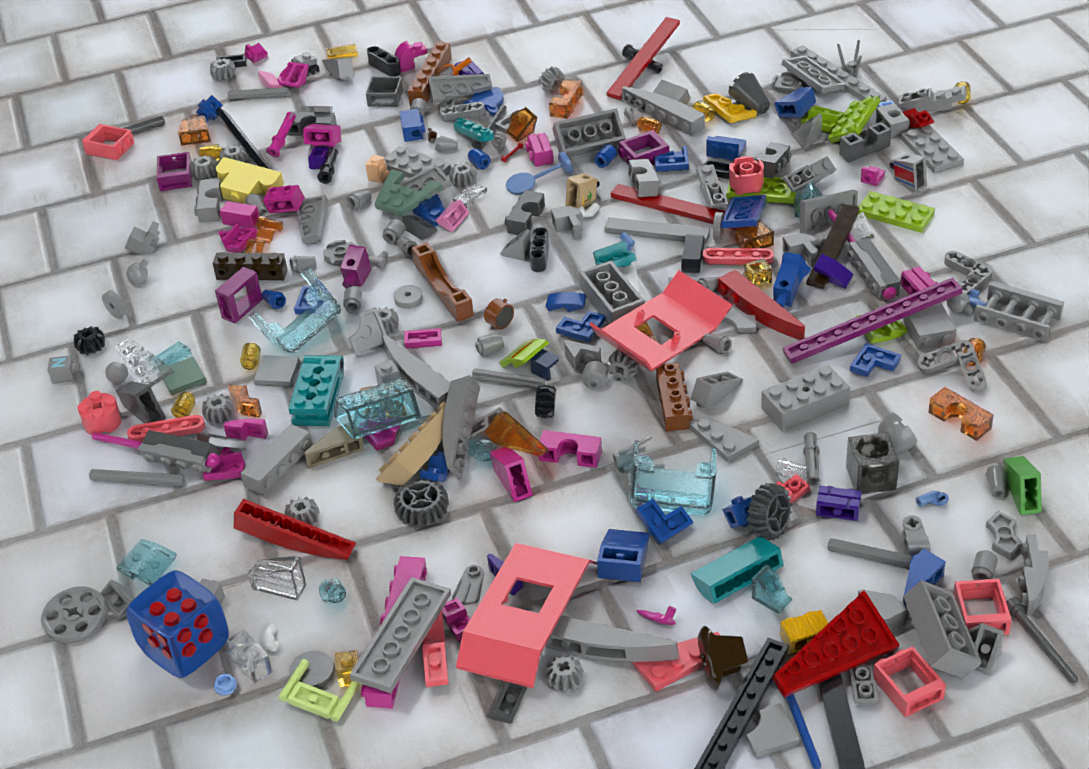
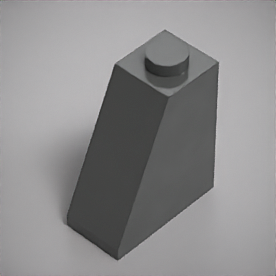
(140, 402)

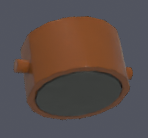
(499, 313)

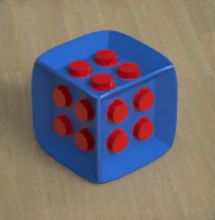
(178, 623)

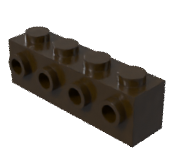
(267, 265)

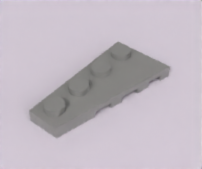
(451, 87)
(815, 210)
(311, 218)

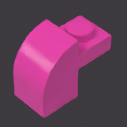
(407, 53)

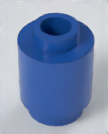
(605, 156)
(479, 158)

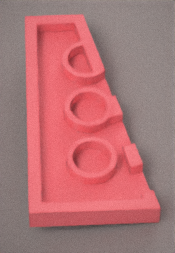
(663, 673)

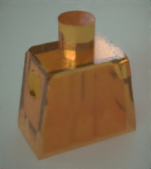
(193, 130)
(754, 236)

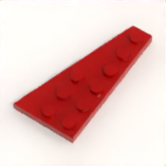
(843, 644)

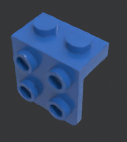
(724, 147)

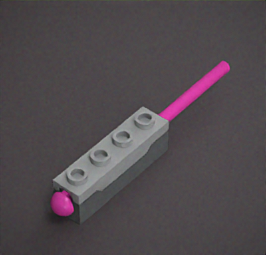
(872, 266)
(170, 450)

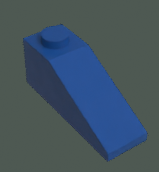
(924, 567)

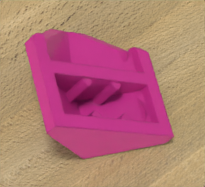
(294, 75)

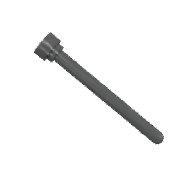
(480, 145)
(1017, 611)

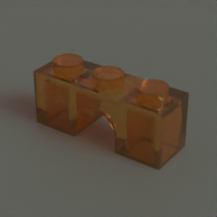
(564, 104)
(949, 404)

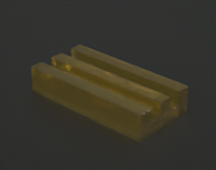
(342, 51)

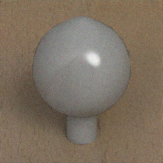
(137, 272)
(960, 303)
(116, 372)

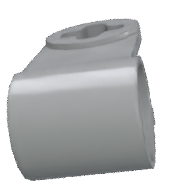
(914, 535)

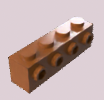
(673, 398)

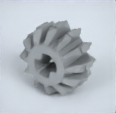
(222, 69)
(551, 79)
(234, 152)
(203, 167)
(462, 174)
(389, 319)
(622, 365)
(218, 409)
(303, 510)
(564, 673)

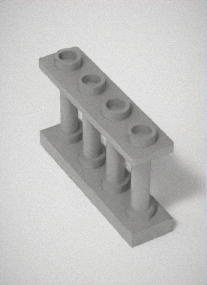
(1023, 300)

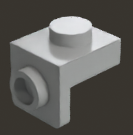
(305, 58)

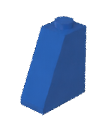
(796, 103)

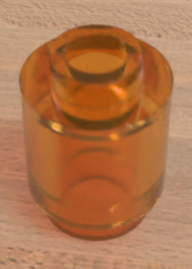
(648, 123)
(979, 347)

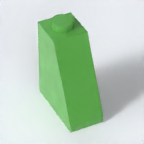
(1024, 484)

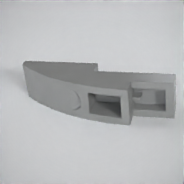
(927, 100)
(801, 178)
(711, 187)
(1033, 575)

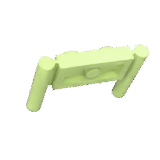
(315, 699)

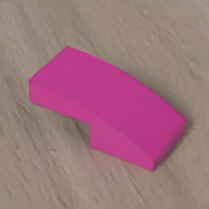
(246, 427)
(455, 617)

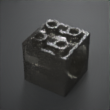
(872, 463)

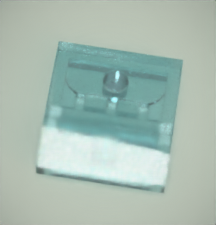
(146, 561)

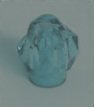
(481, 448)
(332, 590)

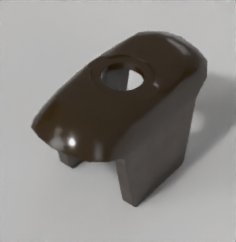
(720, 655)

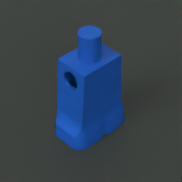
(789, 278)

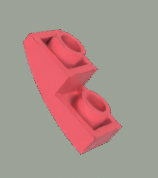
(796, 487)

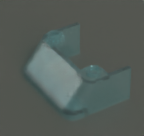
(320, 313)
(672, 487)

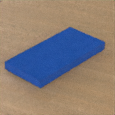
(744, 211)

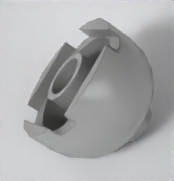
(901, 435)

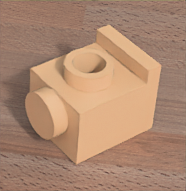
(376, 169)

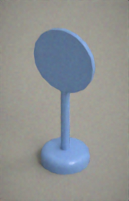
(525, 181)

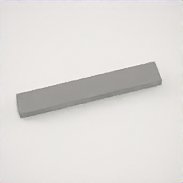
(653, 229)

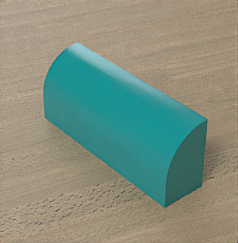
(736, 569)

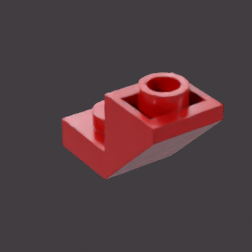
(918, 119)

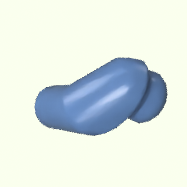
(629, 241)
(974, 298)
(932, 497)

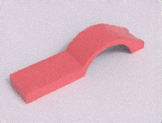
(435, 655)

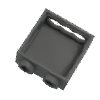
(384, 91)

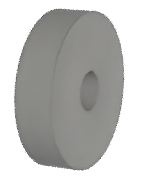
(718, 231)
(408, 296)
(114, 304)

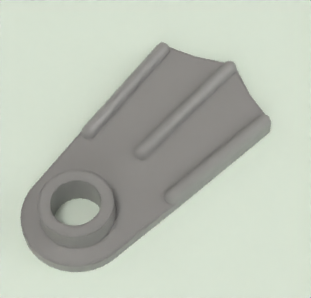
(469, 585)

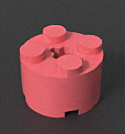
(746, 175)
(99, 413)

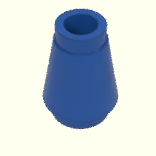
(274, 299)

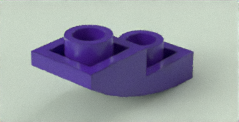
(831, 268)

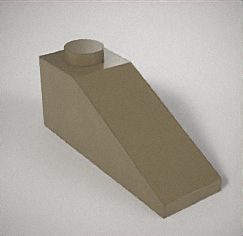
(332, 446)

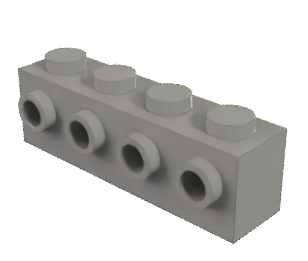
(276, 459)

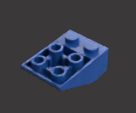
(622, 555)

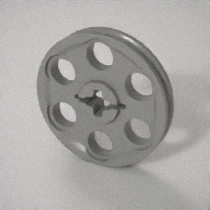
(75, 621)

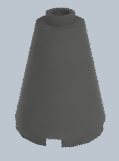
(749, 93)

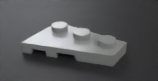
(725, 439)

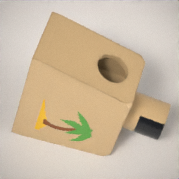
(581, 190)

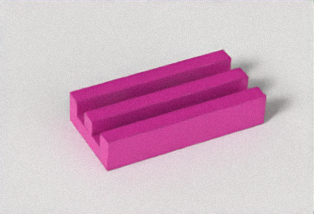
(423, 338)

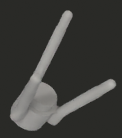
(852, 66)
(623, 457)

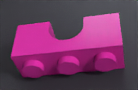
(559, 443)

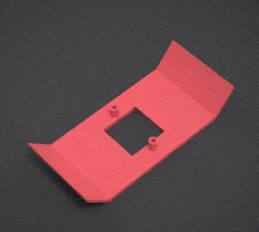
(682, 307)
(509, 640)

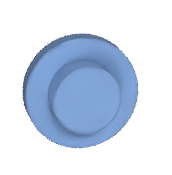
(225, 684)

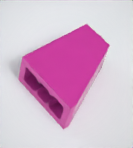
(511, 472)

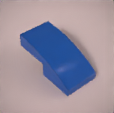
(570, 300)

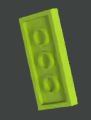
(854, 118)
(774, 189)
(896, 211)

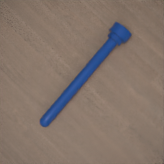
(803, 731)

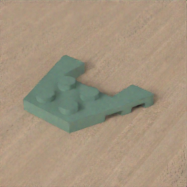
(400, 199)

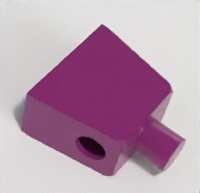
(355, 266)

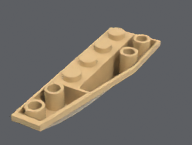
(415, 453)

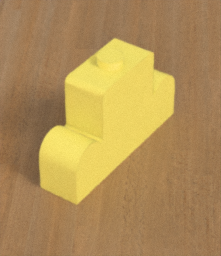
(243, 179)

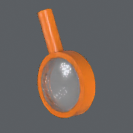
(451, 70)

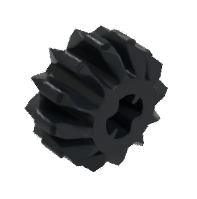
(89, 340)
(545, 401)

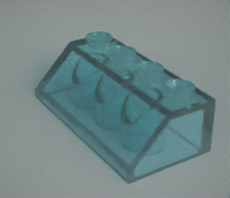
(377, 408)

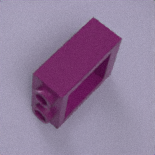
(647, 139)
(177, 179)
(225, 294)

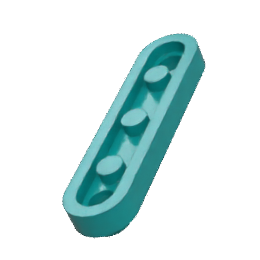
(473, 130)

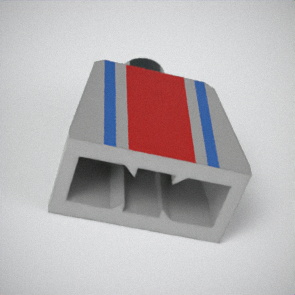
(910, 171)

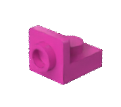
(255, 53)
(872, 175)

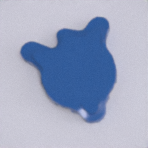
(491, 98)

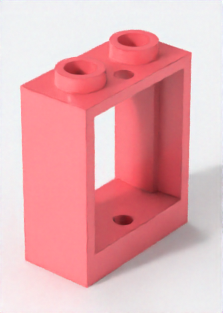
(94, 141)
(985, 589)
(908, 704)

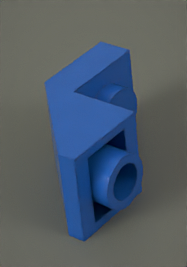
(437, 468)

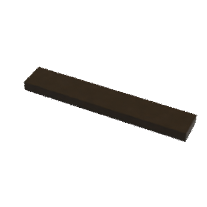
(834, 242)

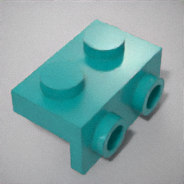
(616, 253)

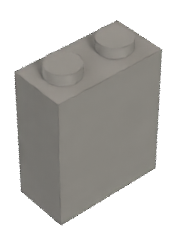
(931, 327)

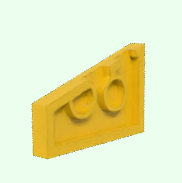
(728, 110)

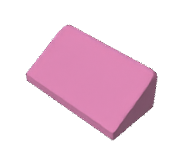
(269, 80)
(453, 215)

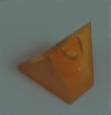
(522, 124)

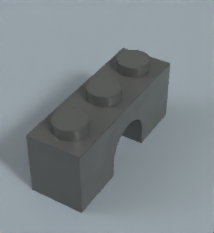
(305, 119)
(855, 147)
(775, 158)
(520, 217)

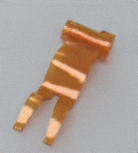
(266, 230)

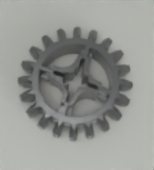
(420, 497)
(769, 511)

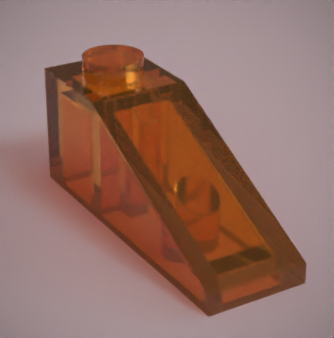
(511, 434)

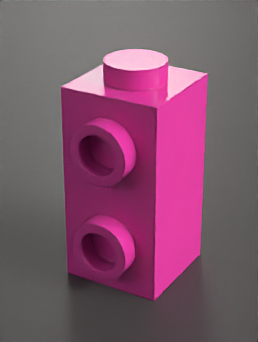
(239, 213)

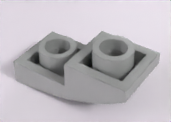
(863, 685)

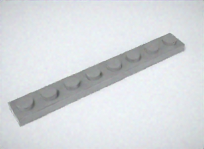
(852, 86)

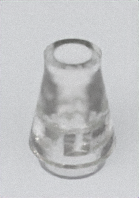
(789, 468)

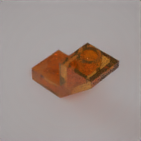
(246, 405)

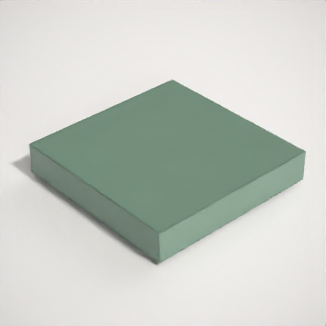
(185, 376)

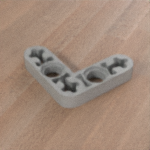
(450, 111)
(976, 273)
(963, 358)

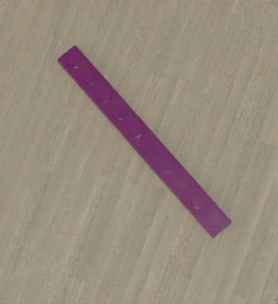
(872, 320)

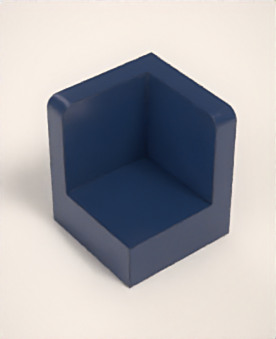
(542, 363)

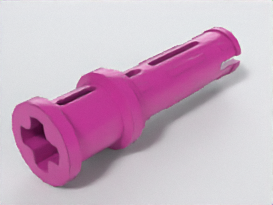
(279, 139)

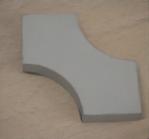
(316, 108)
(741, 322)
(1005, 540)

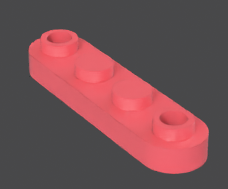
(736, 256)
(177, 426)

